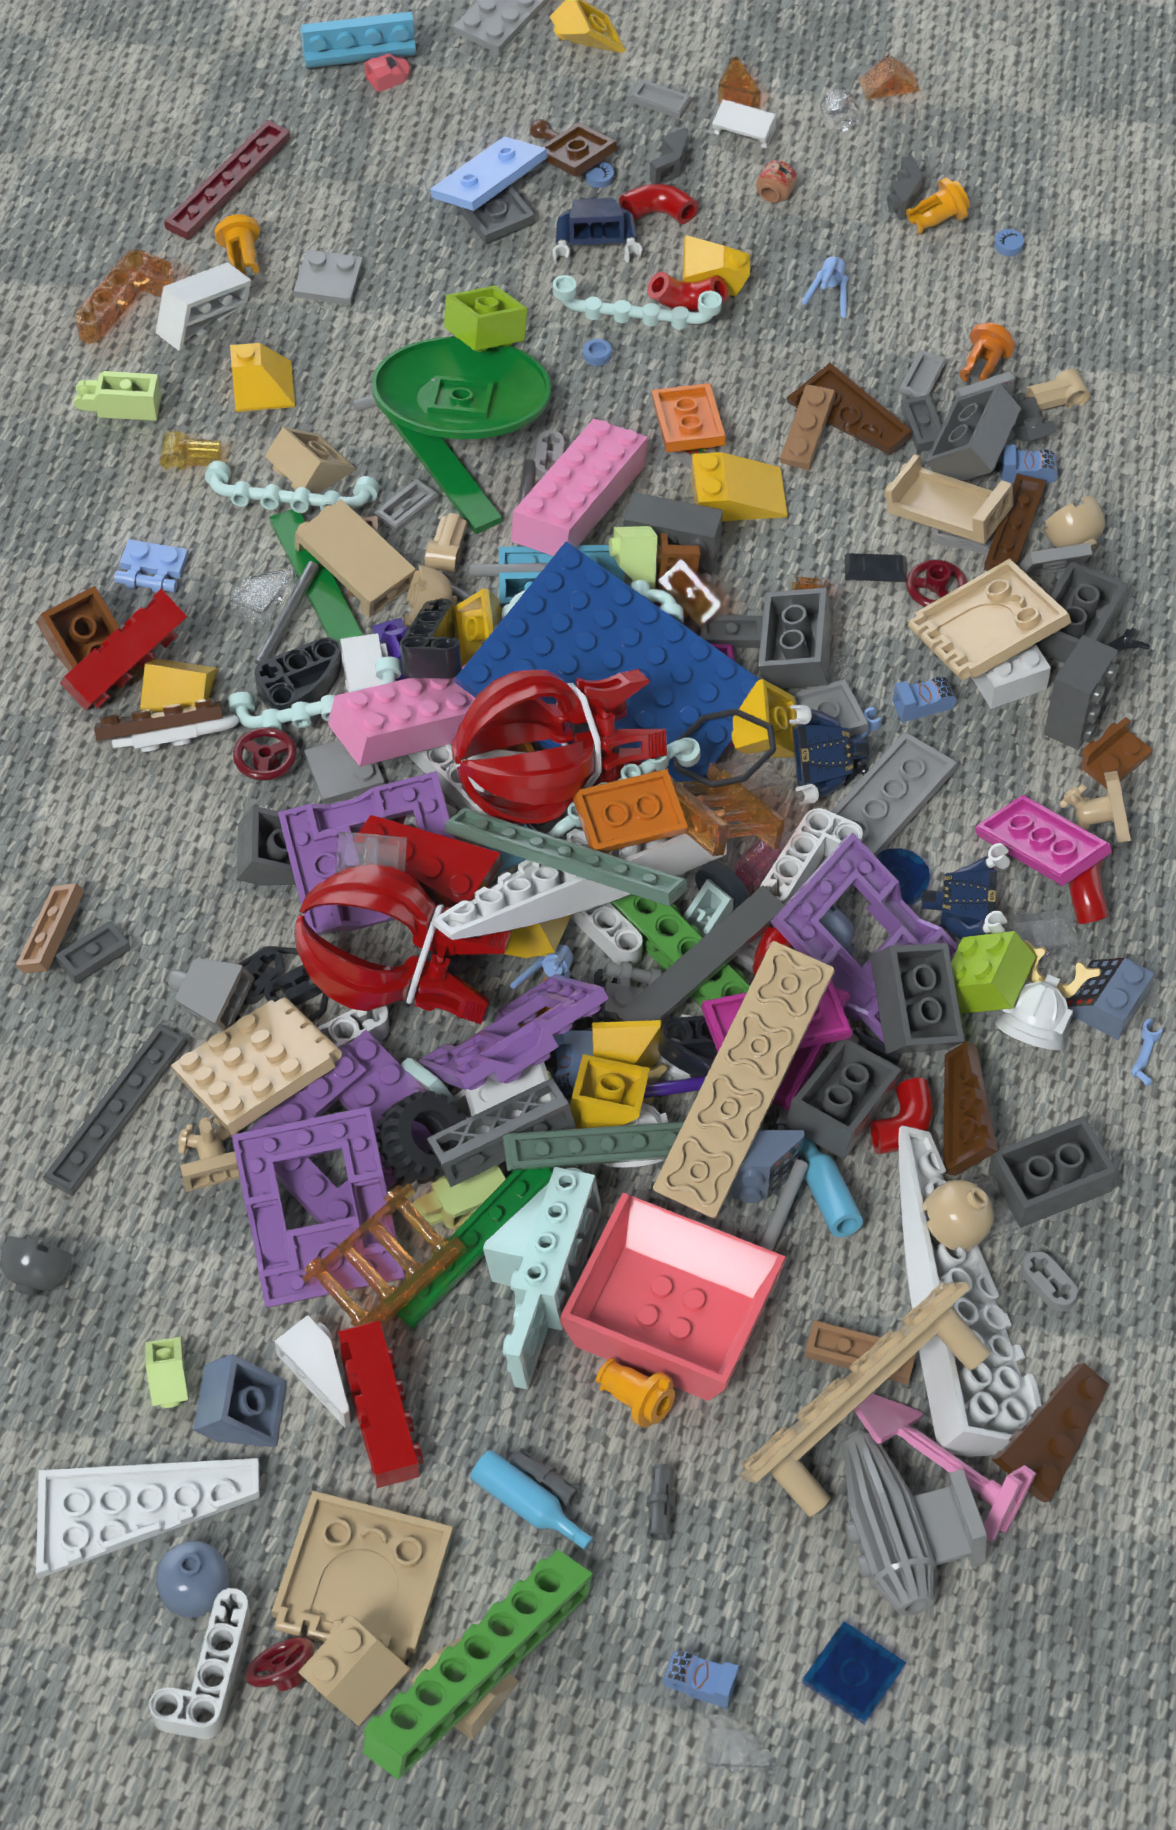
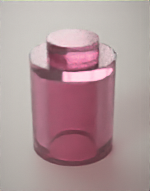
(756, 863)

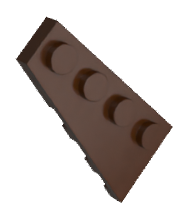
(857, 411)
(967, 1116)
(1054, 1431)

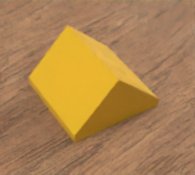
(475, 621)
(174, 683)

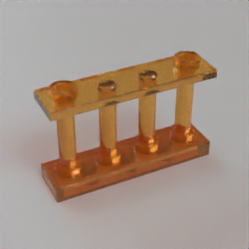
(710, 826)
(417, 1274)

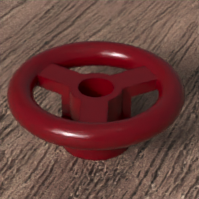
(936, 579)
(267, 767)
(283, 1667)

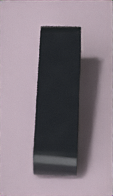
(429, 644)

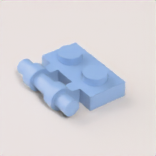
(151, 559)

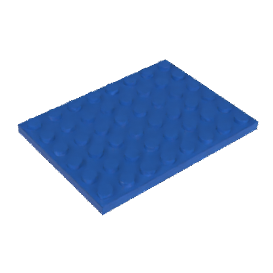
(594, 626)

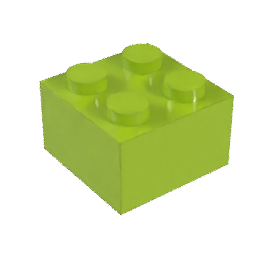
(485, 318)
(990, 971)

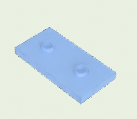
(488, 173)

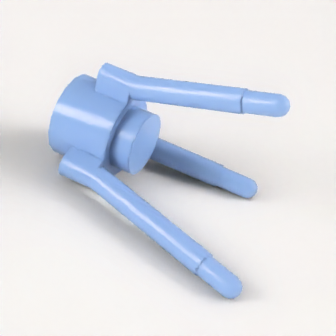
(831, 275)
(553, 963)

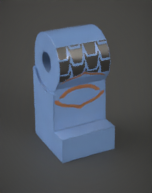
(1035, 464)
(923, 698)
(569, 1055)
(701, 1678)

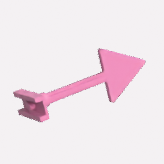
(888, 1418)

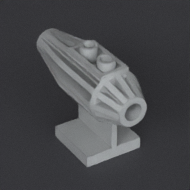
(903, 1533)

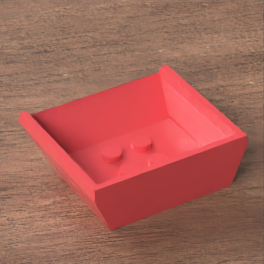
(670, 1296)

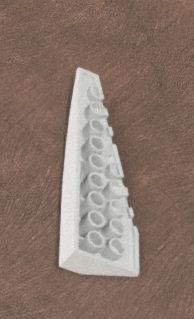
(544, 893)
(979, 1407)

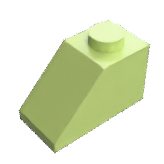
(635, 552)
(166, 1372)

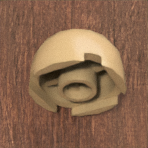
(1076, 524)
(425, 586)
(959, 1214)

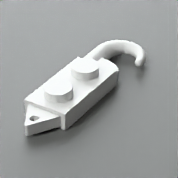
(177, 735)

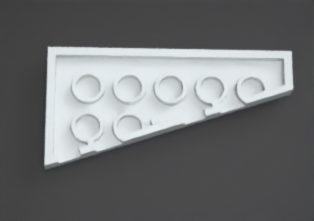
(113, 1507)

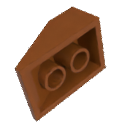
(77, 627)

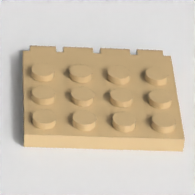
(988, 620)
(257, 1063)
(361, 1565)

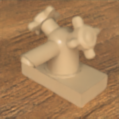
(1100, 809)
(214, 1163)

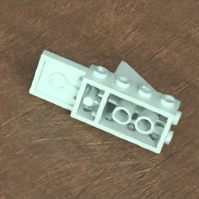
(542, 1260)

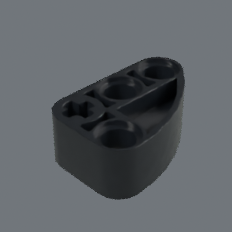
(299, 674)
(694, 1051)

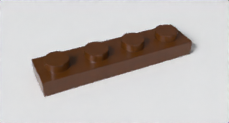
(1016, 525)
(145, 721)

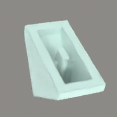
(709, 907)

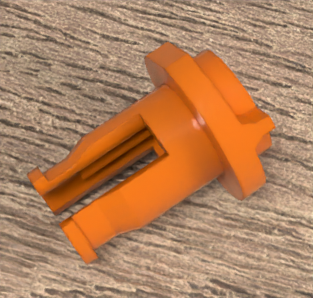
(990, 343)

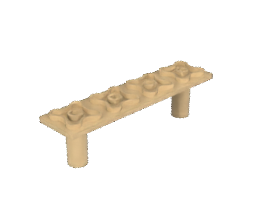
(743, 1079)
(785, 1448)

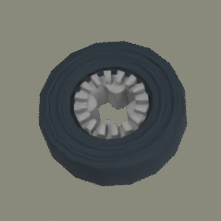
(725, 879)

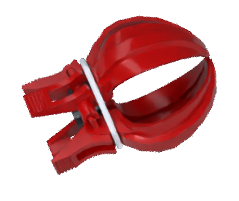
(543, 782)
(422, 978)

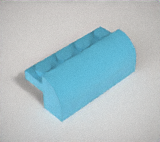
(357, 39)
(516, 582)

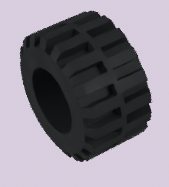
(396, 1137)

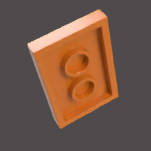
(688, 417)
(630, 811)

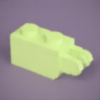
(120, 395)
(459, 1202)

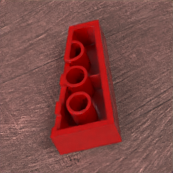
(124, 651)
(442, 865)
(379, 1404)

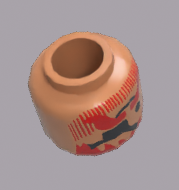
(776, 181)

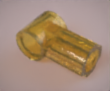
(181, 451)

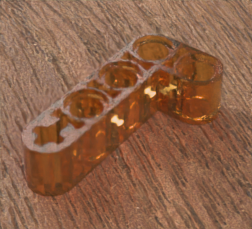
(118, 290)

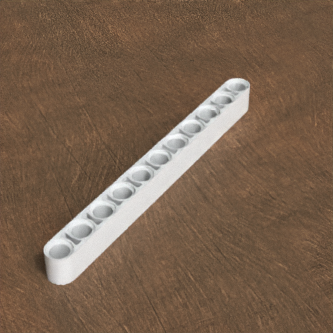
(610, 940)

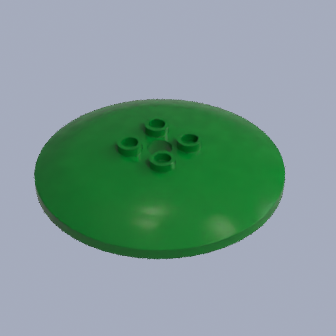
(471, 393)

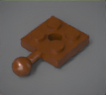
(575, 148)

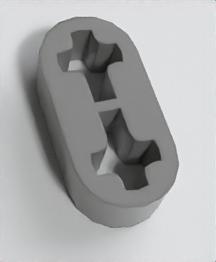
(542, 452)
(1054, 1276)

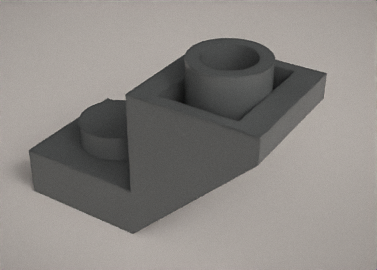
(672, 157)
(907, 188)
(1029, 422)

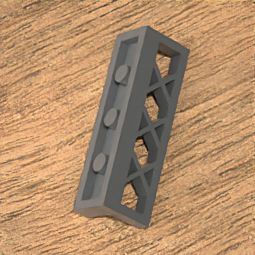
(481, 1152)

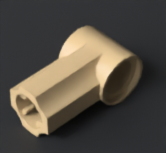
(1066, 389)
(446, 547)

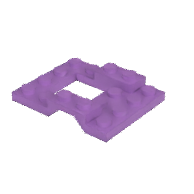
(314, 830)
(801, 926)
(503, 1047)
(361, 1079)
(285, 1252)

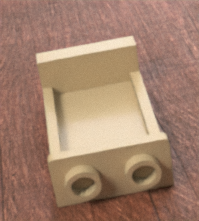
(947, 502)
(356, 556)

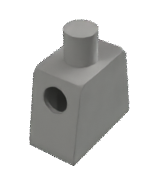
(212, 990)

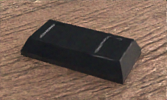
(875, 567)

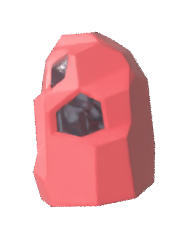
(386, 71)

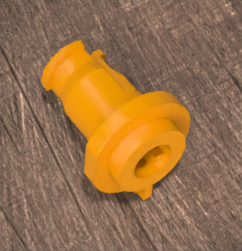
(940, 206)
(238, 236)
(646, 1396)

